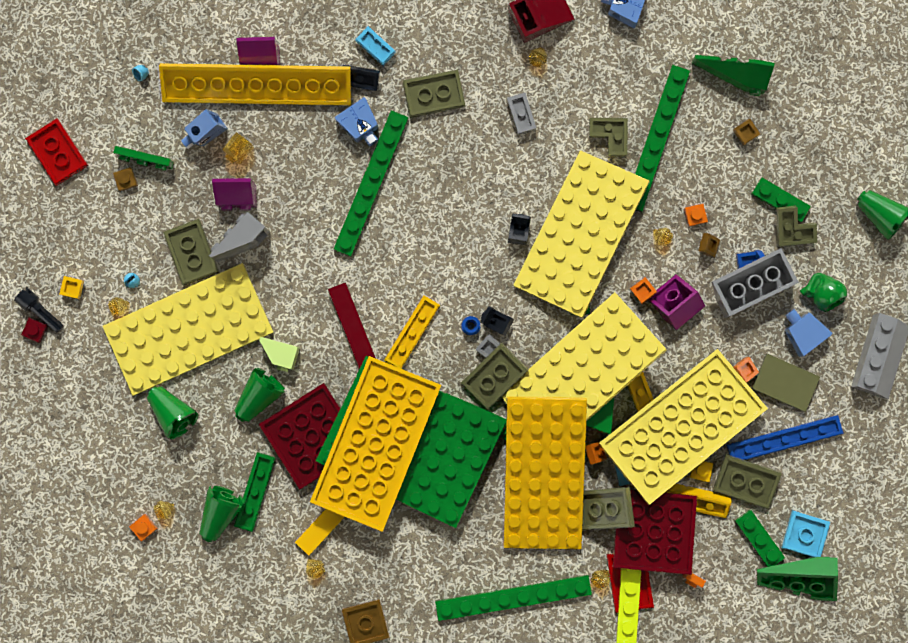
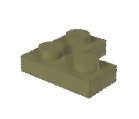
(615, 130)
(791, 232)

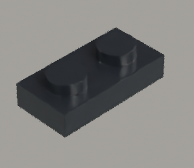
(364, 78)

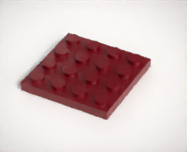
(301, 431)
(660, 536)

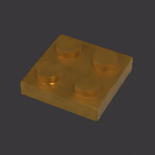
(365, 622)

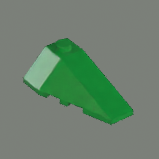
(747, 76)
(811, 576)

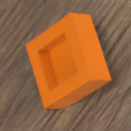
(695, 215)
(643, 290)
(746, 369)
(595, 453)
(143, 527)
(693, 580)

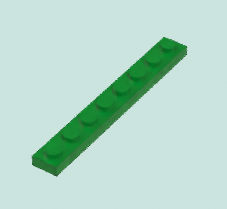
(661, 127)
(371, 183)
(513, 597)

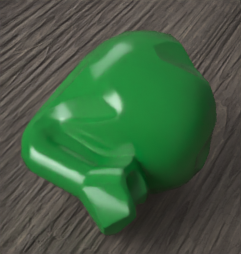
(825, 291)

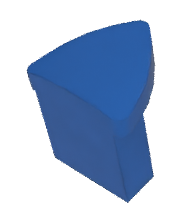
(749, 257)

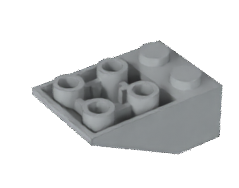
(244, 236)

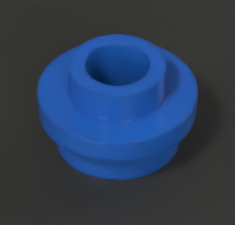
(467, 320)

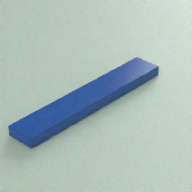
(786, 438)

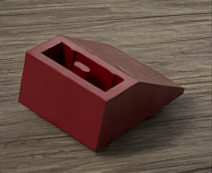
(538, 16)

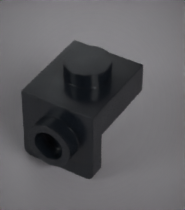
(519, 229)
(496, 321)

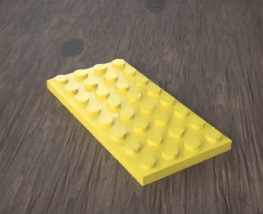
(581, 234)
(188, 329)
(593, 358)
(682, 426)

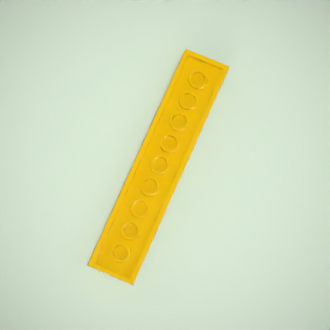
(255, 84)

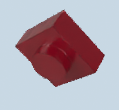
(34, 330)

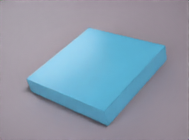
(805, 534)

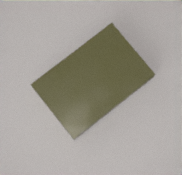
(434, 93)
(191, 252)
(494, 376)
(785, 382)
(747, 481)
(607, 509)

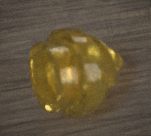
(538, 57)
(662, 236)
(118, 306)
(163, 509)
(315, 568)
(600, 579)

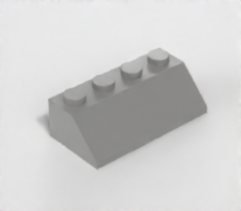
(753, 283)
(880, 355)

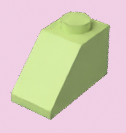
(280, 353)

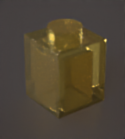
(237, 149)

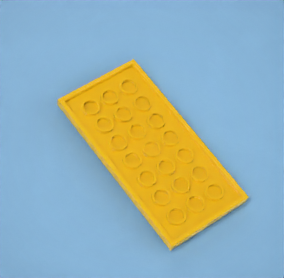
(375, 443)
(544, 472)

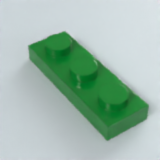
(142, 158)
(778, 197)
(759, 539)

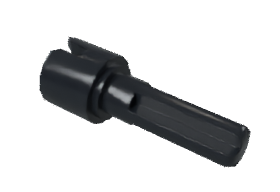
(30, 301)

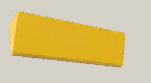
(707, 501)

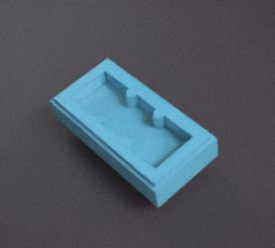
(375, 46)

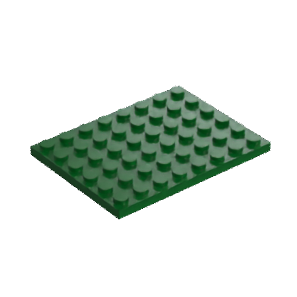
(446, 459)

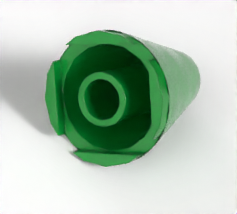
(883, 212)
(257, 395)
(171, 412)
(218, 512)

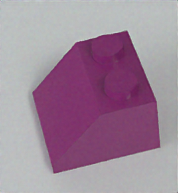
(258, 51)
(234, 193)
(677, 302)

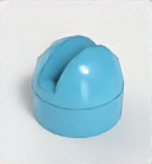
(140, 72)
(132, 283)

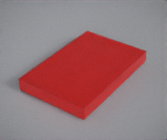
(56, 152)
(645, 597)

